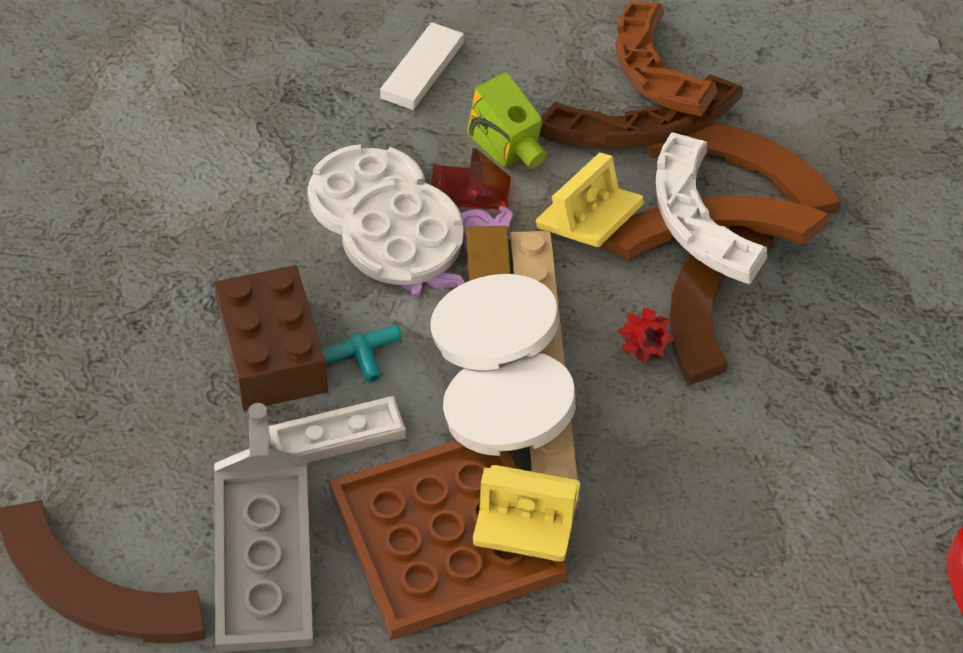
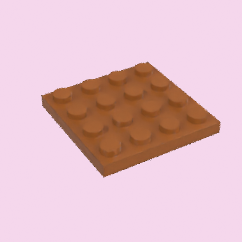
(415, 539)

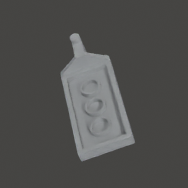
(262, 546)

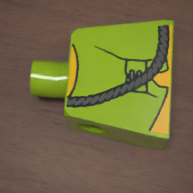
(506, 123)

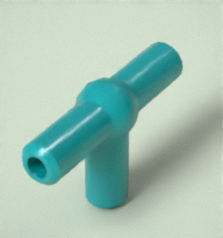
(361, 346)

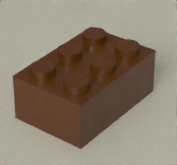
(271, 337)

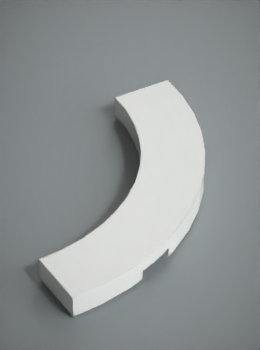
(690, 219)

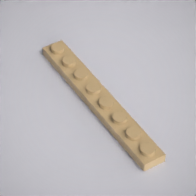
(534, 259)

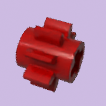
(648, 342)

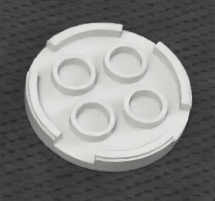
(348, 173)
(402, 232)
(494, 321)
(510, 406)

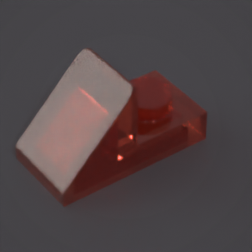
(479, 186)

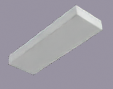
(422, 66)
(340, 430)

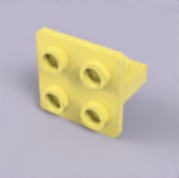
(590, 204)
(526, 512)

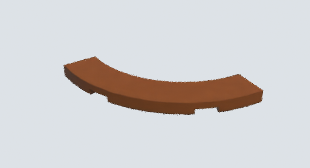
(646, 68)
(756, 153)
(759, 214)

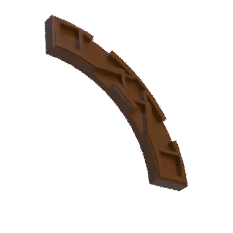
(637, 126)
(691, 314)
(86, 597)

